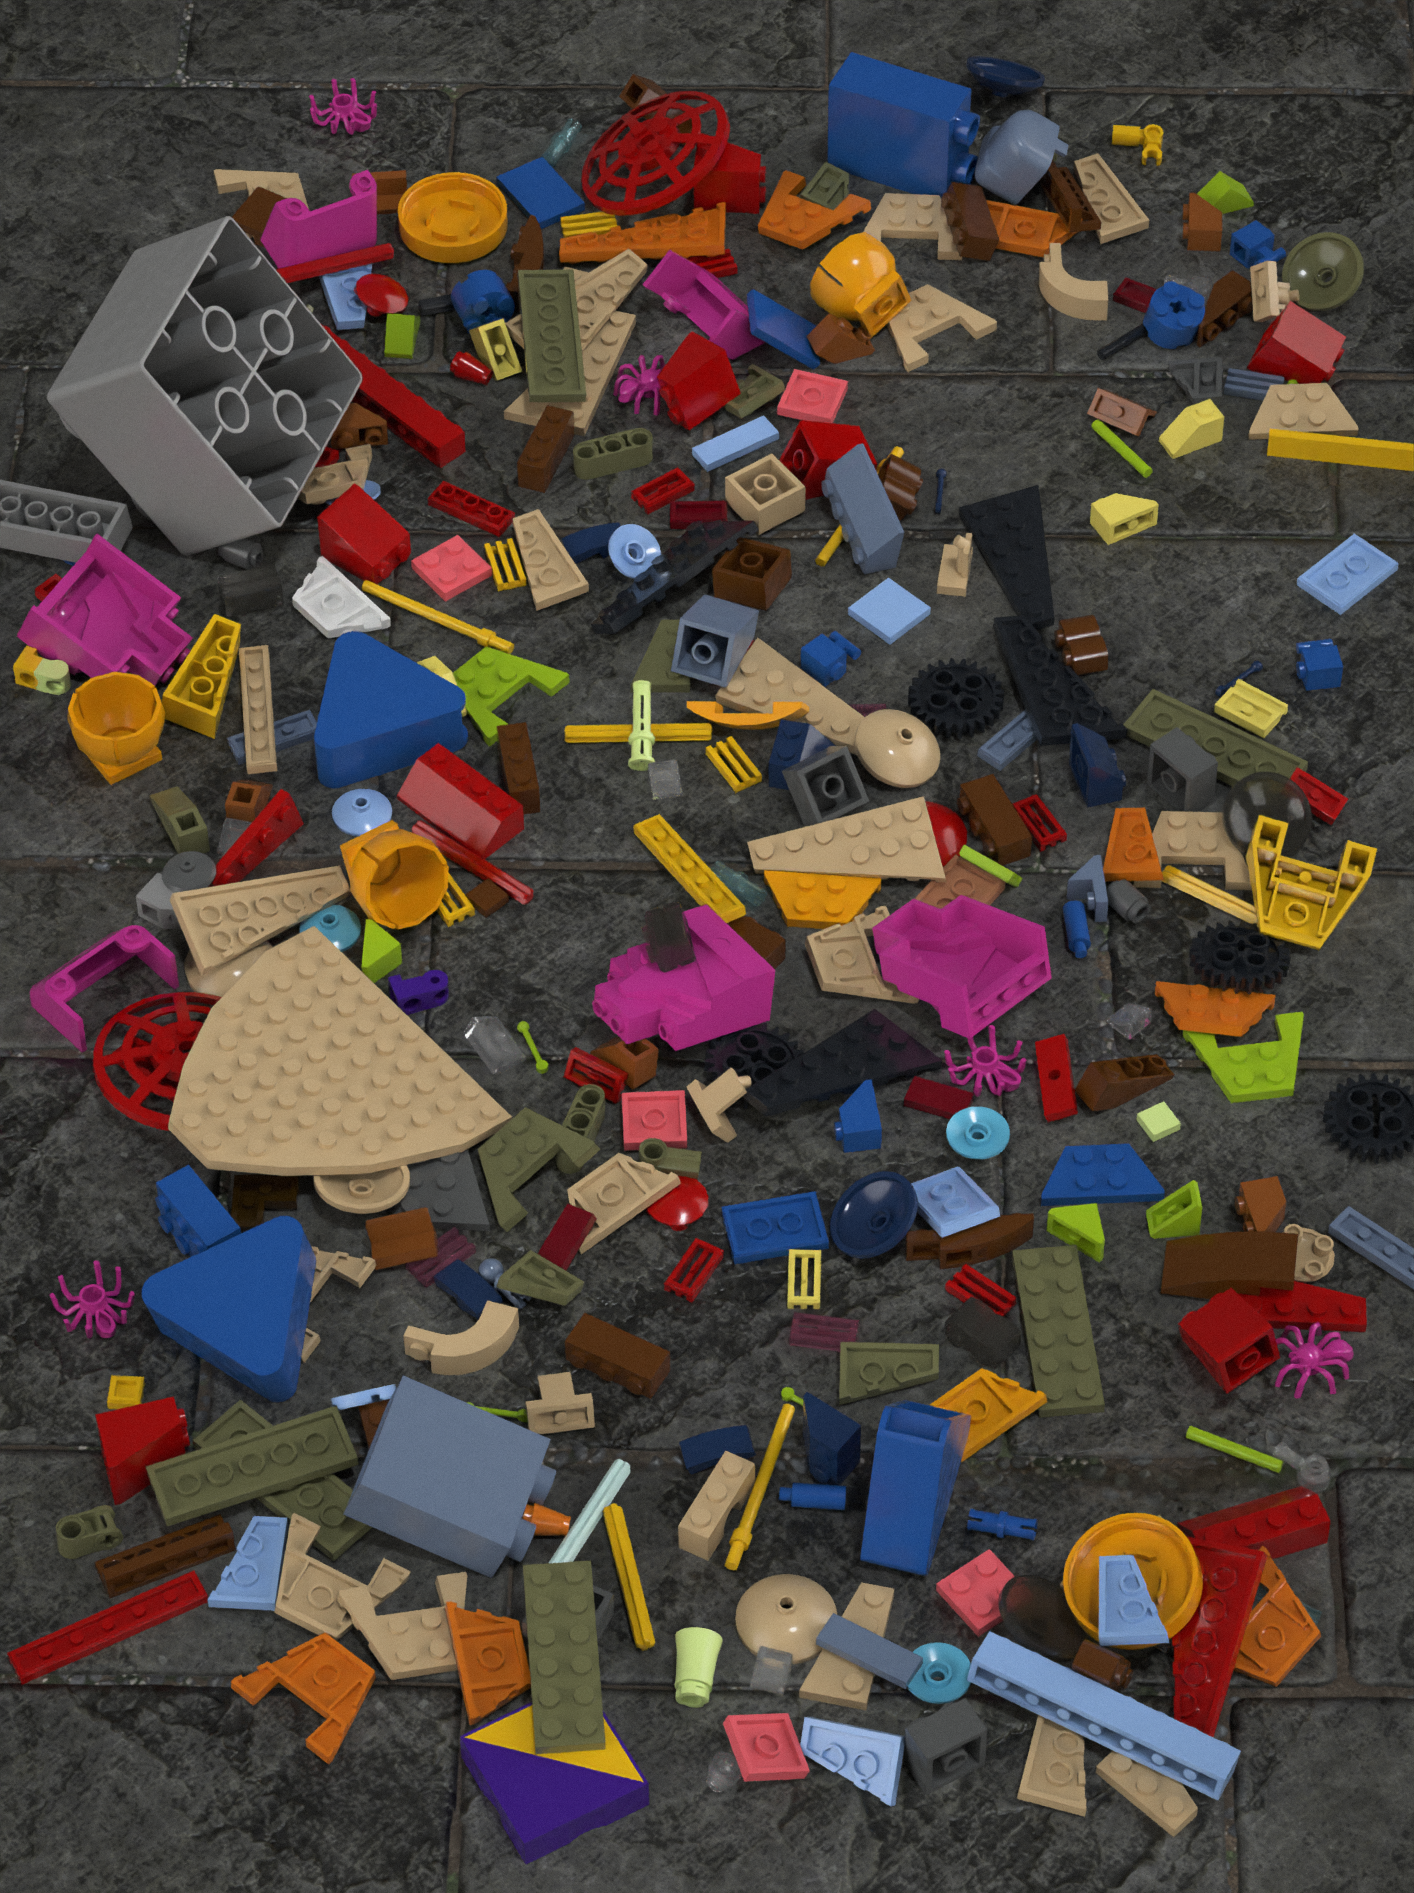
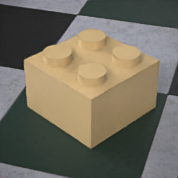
(765, 493)

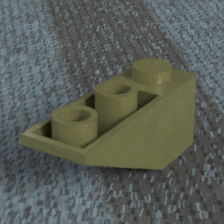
(181, 820)

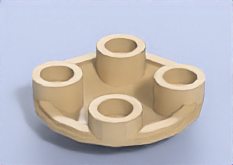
(1314, 1253)

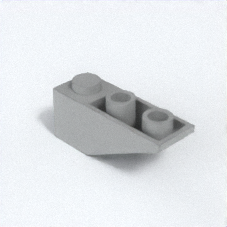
(155, 904)

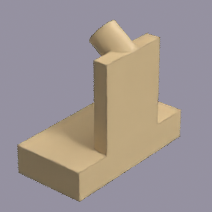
(1267, 293)
(955, 566)
(716, 1098)
(559, 1406)

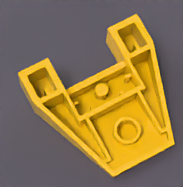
(1299, 898)

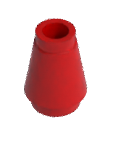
(469, 368)

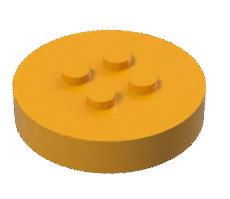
(452, 217)
(1162, 1556)

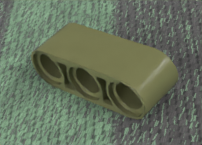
(613, 453)
(584, 1118)

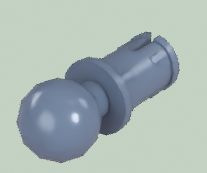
(490, 1271)

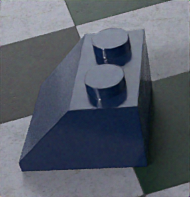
(793, 744)
(1095, 767)
(830, 1441)

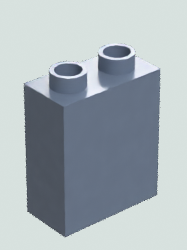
(451, 1479)

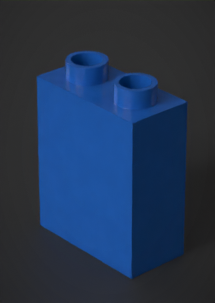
(900, 127)

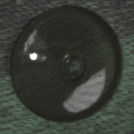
(1271, 797)
(1040, 1618)

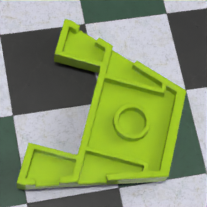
(493, 678)
(1254, 1069)

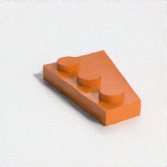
(1131, 848)

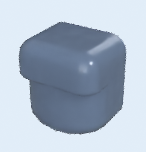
(1017, 154)

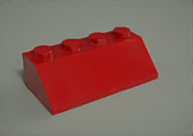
(461, 802)
(1279, 1522)

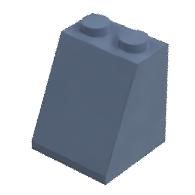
(713, 640)

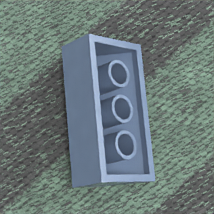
(863, 511)

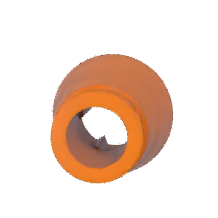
(547, 1520)

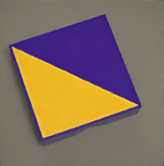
(552, 1795)

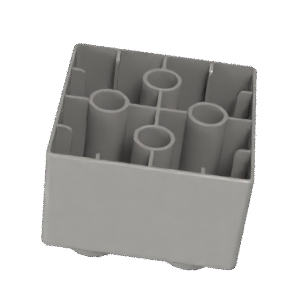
(206, 387)

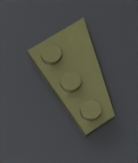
(658, 661)
(884, 1367)

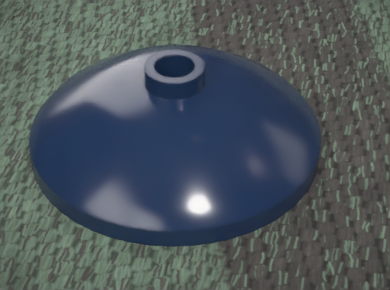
(1004, 76)
(874, 1214)

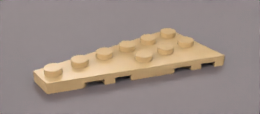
(597, 295)
(599, 364)
(769, 678)
(871, 844)
(240, 915)

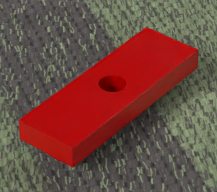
(471, 508)
(1056, 1078)

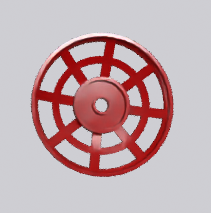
(650, 146)
(163, 1052)

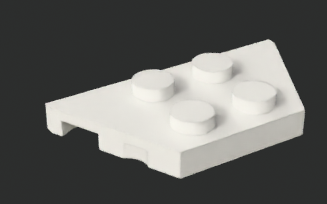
(336, 603)

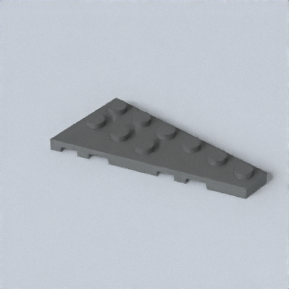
(448, 1191)

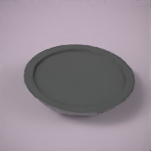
(189, 871)

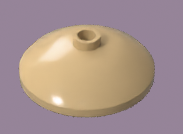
(897, 748)
(222, 978)
(364, 1192)
(792, 1630)

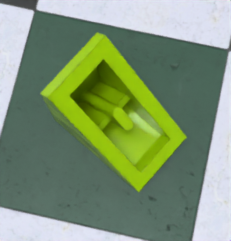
(1226, 194)
(401, 335)
(380, 952)
(1176, 1214)
(1080, 1227)

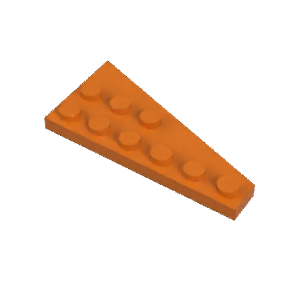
(652, 238)

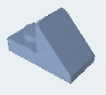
(1090, 885)

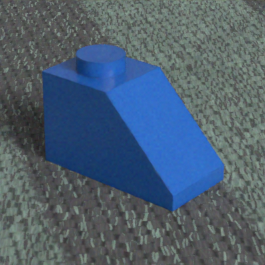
(859, 1121)

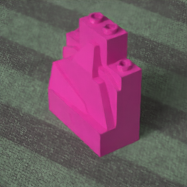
(109, 619)
(962, 959)
(696, 1002)

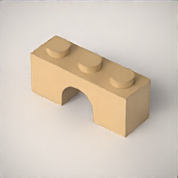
(705, 1519)

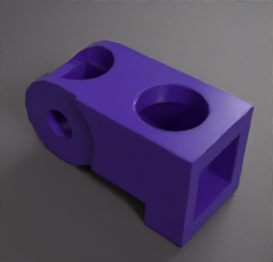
(419, 992)

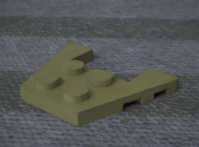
(521, 1151)

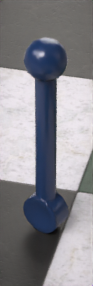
(940, 474)
(1256, 666)

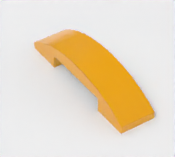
(749, 721)

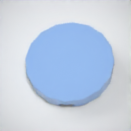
(363, 1397)

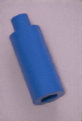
(1076, 928)
(815, 1496)

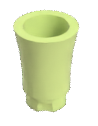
(695, 1665)

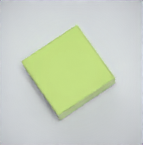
(1158, 1121)

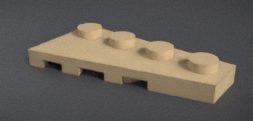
(1109, 199)
(547, 564)

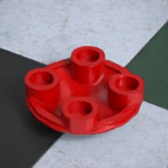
(381, 294)
(681, 1205)

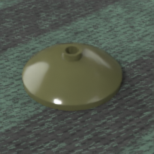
(1319, 258)

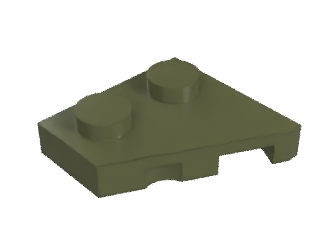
(827, 187)
(755, 391)
(540, 1279)

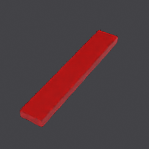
(107, 1627)

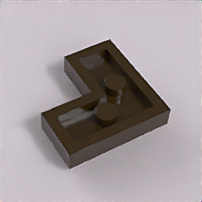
(259, 1192)

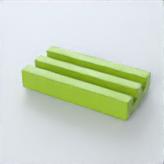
(990, 866)

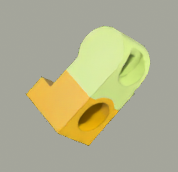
(41, 673)

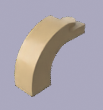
(1068, 294)
(469, 1349)

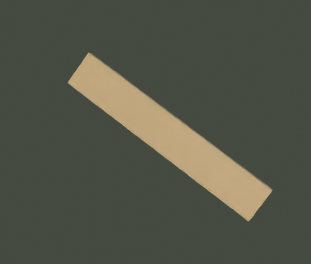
(257, 709)

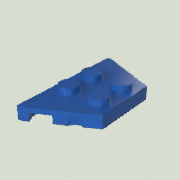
(1100, 1176)

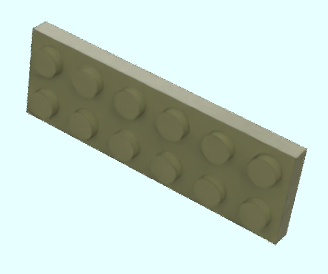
(551, 336)
(1233, 749)
(1058, 1330)
(251, 1465)
(317, 1500)
(563, 1657)

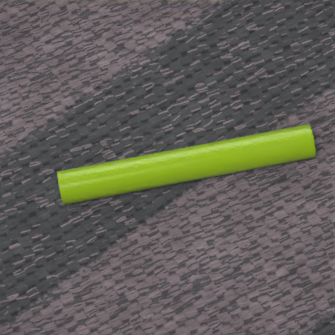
(1115, 442)
(1234, 1449)

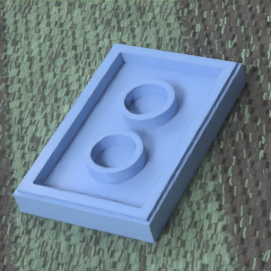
(1347, 574)
(953, 1202)

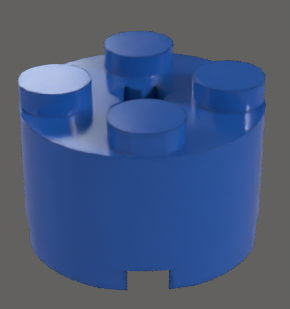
(482, 299)
(1174, 315)

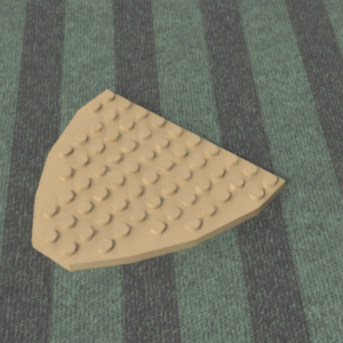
(321, 1075)

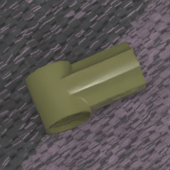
(670, 1159)

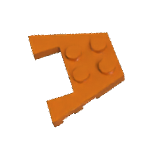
(801, 221)
(1276, 1631)
(325, 1679)

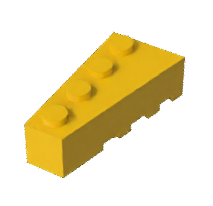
(202, 682)

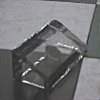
(494, 1044)

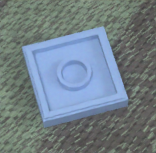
(889, 611)

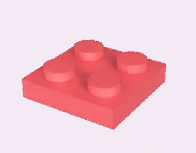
(812, 397)
(451, 568)
(654, 1116)
(975, 1591)
(766, 1747)

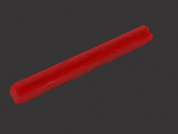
(336, 263)
(474, 863)

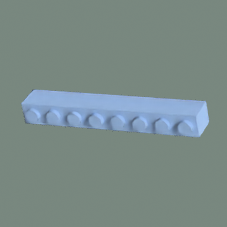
(1103, 1715)

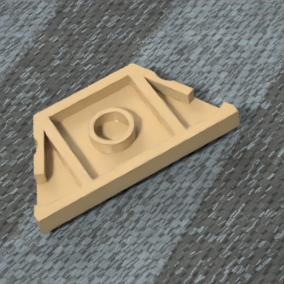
(1302, 409)
(618, 1193)

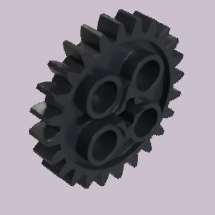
(956, 698)
(1239, 957)
(750, 1053)
(1351, 1117)

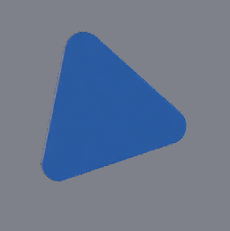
(381, 712)
(242, 1305)
(912, 1484)

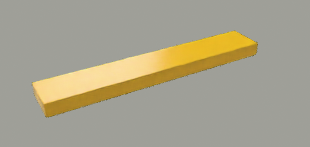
(1341, 449)
(688, 868)

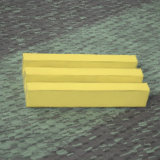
(804, 1300)

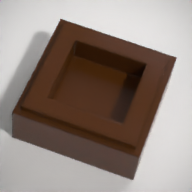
(487, 898)

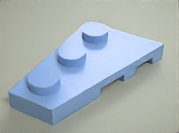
(1125, 1605)

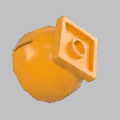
(870, 283)
(117, 723)
(395, 875)

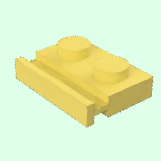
(1251, 708)

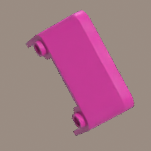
(705, 302)
(56, 989)

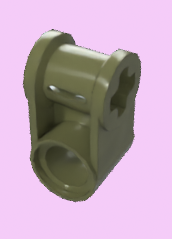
(88, 1532)

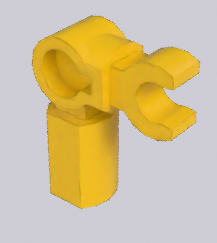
(1150, 137)

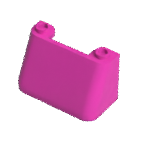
(302, 235)

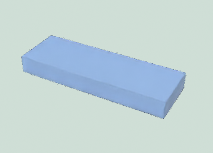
(735, 443)

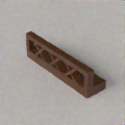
(1069, 200)
(165, 1556)

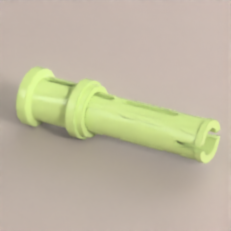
(641, 736)

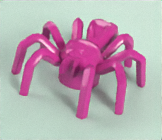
(345, 107)
(646, 384)
(985, 1064)
(93, 1302)
(1310, 1357)

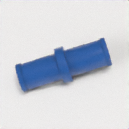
(1002, 1524)

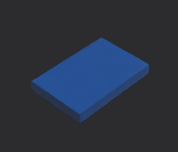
(540, 192)
(781, 328)
(774, 1226)

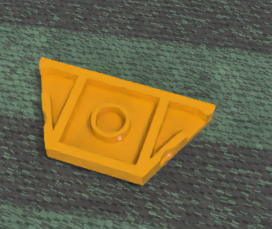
(820, 899)
(993, 1406)

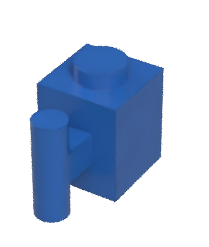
(1254, 245)
(826, 657)
(1319, 664)

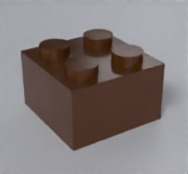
(752, 573)

